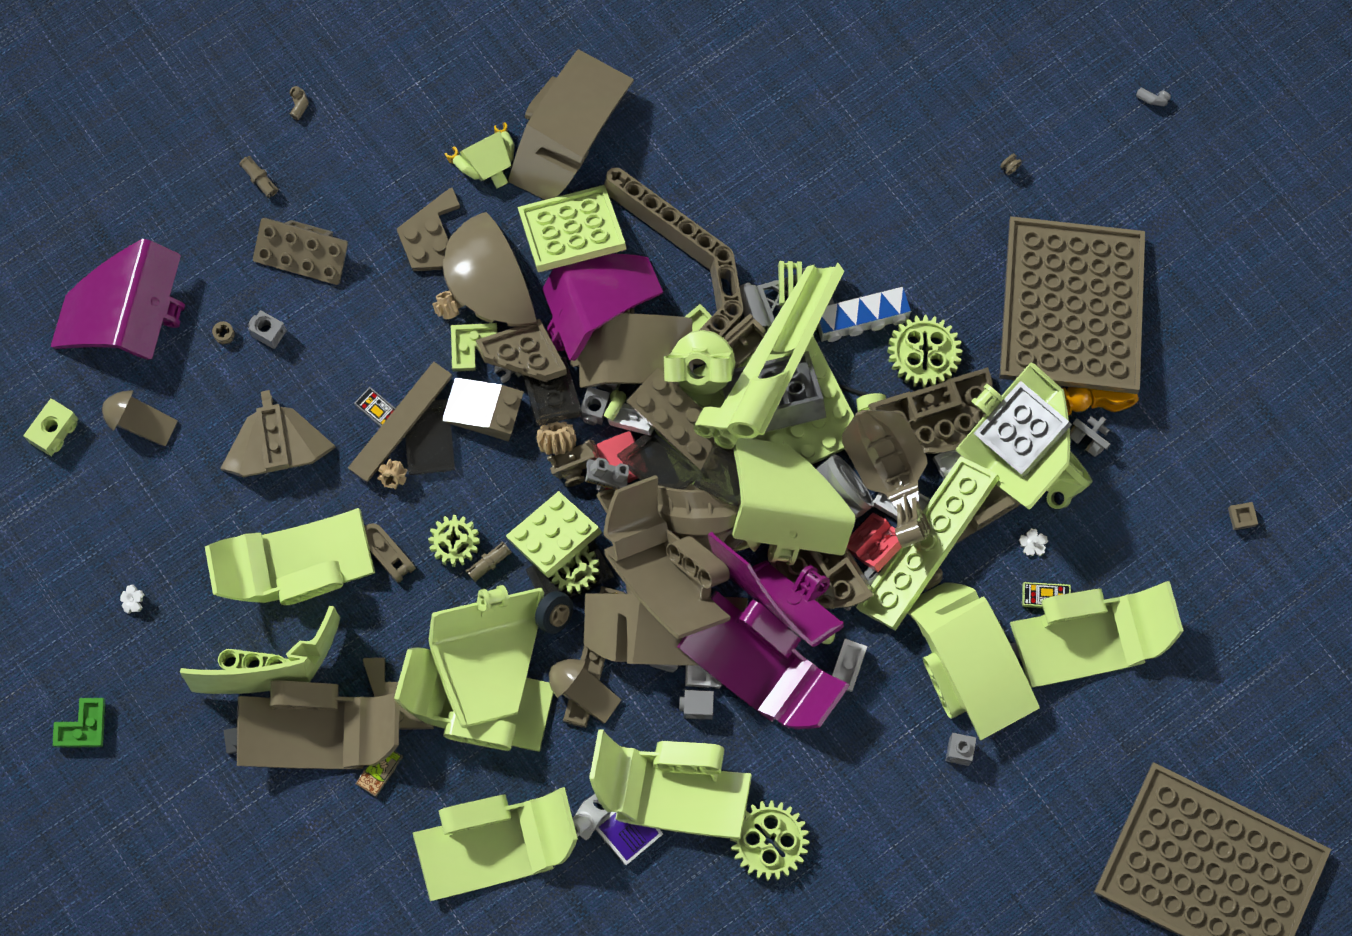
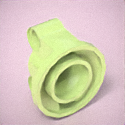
(712, 350)
(1069, 483)

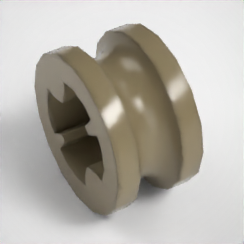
(1011, 164)
(219, 328)
(573, 477)

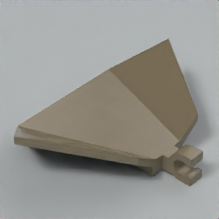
(274, 441)

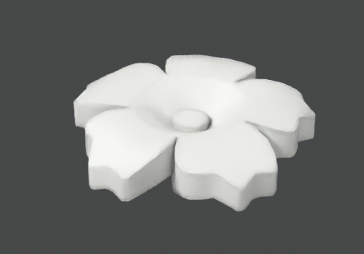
(1033, 543)
(131, 599)

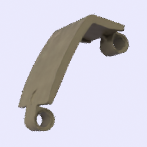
(630, 349)

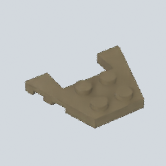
(424, 234)
(376, 673)

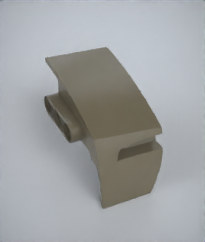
(565, 124)
(627, 632)
(314, 728)

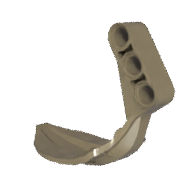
(890, 463)
(696, 514)

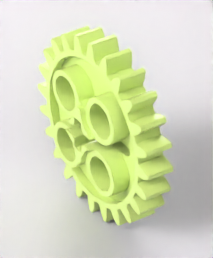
(944, 352)
(786, 826)

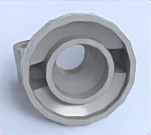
(847, 484)

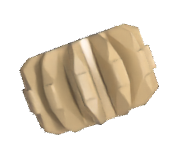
(556, 438)

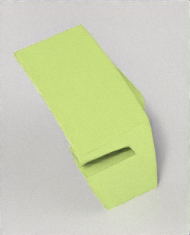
(971, 659)
(670, 788)

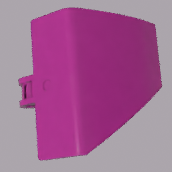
(592, 294)
(122, 302)
(787, 601)

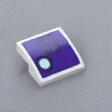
(625, 838)

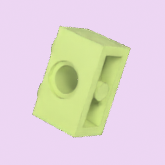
(51, 415)

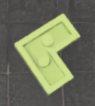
(464, 344)

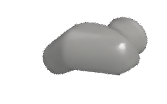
(1152, 99)

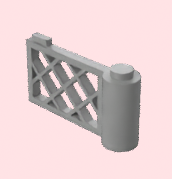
(757, 303)

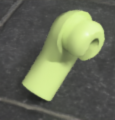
(618, 399)

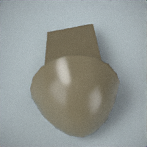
(137, 417)
(582, 688)

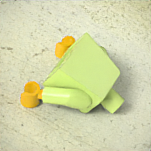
(486, 157)

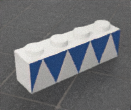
(864, 314)

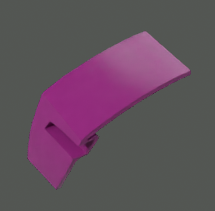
(760, 665)

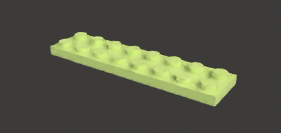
(914, 566)

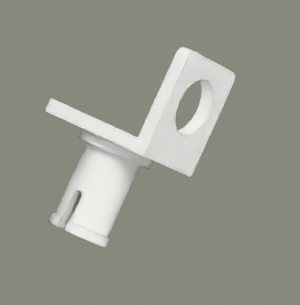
(588, 817)

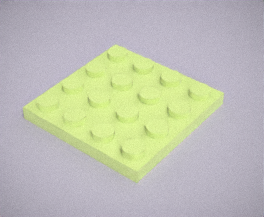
(571, 228)

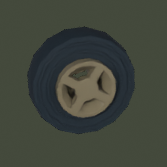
(554, 612)

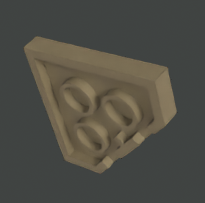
(524, 351)

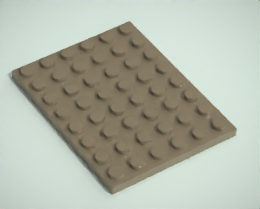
(1074, 304)
(1209, 863)

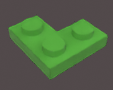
(88, 729)

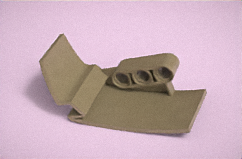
(661, 570)

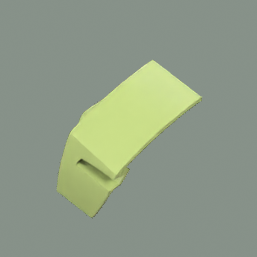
(291, 562)
(1094, 635)
(301, 666)
(424, 697)
(494, 843)

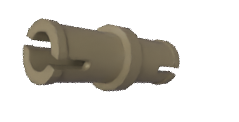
(258, 176)
(488, 561)

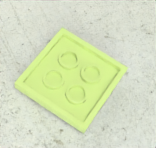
(553, 534)

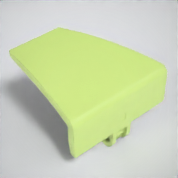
(1048, 469)
(787, 503)
(485, 653)

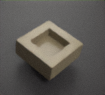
(1243, 516)

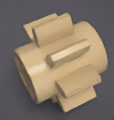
(446, 305)
(392, 474)

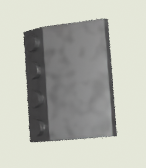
(802, 397)

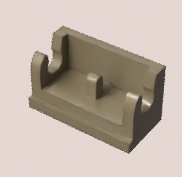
(745, 338)
(574, 459)

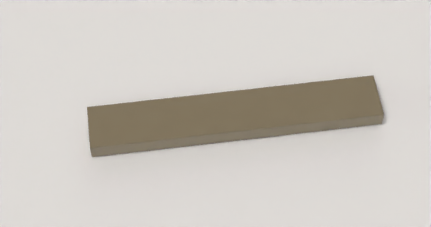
(400, 422)
(594, 664)

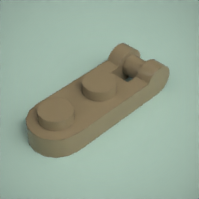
(387, 552)

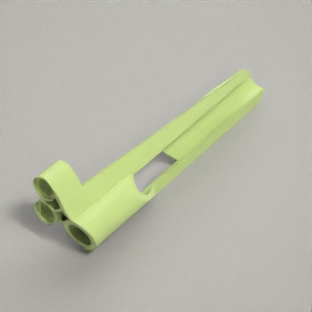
(753, 399)

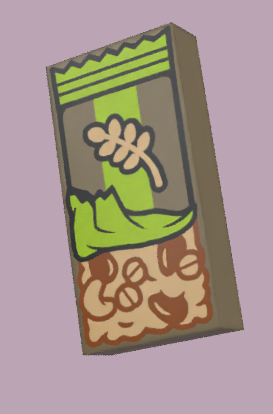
(376, 776)

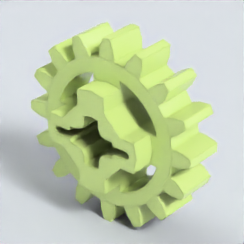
(463, 540)
(582, 571)

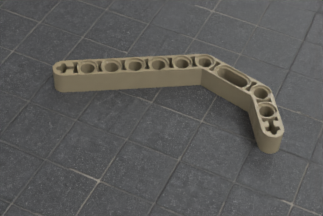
(689, 238)

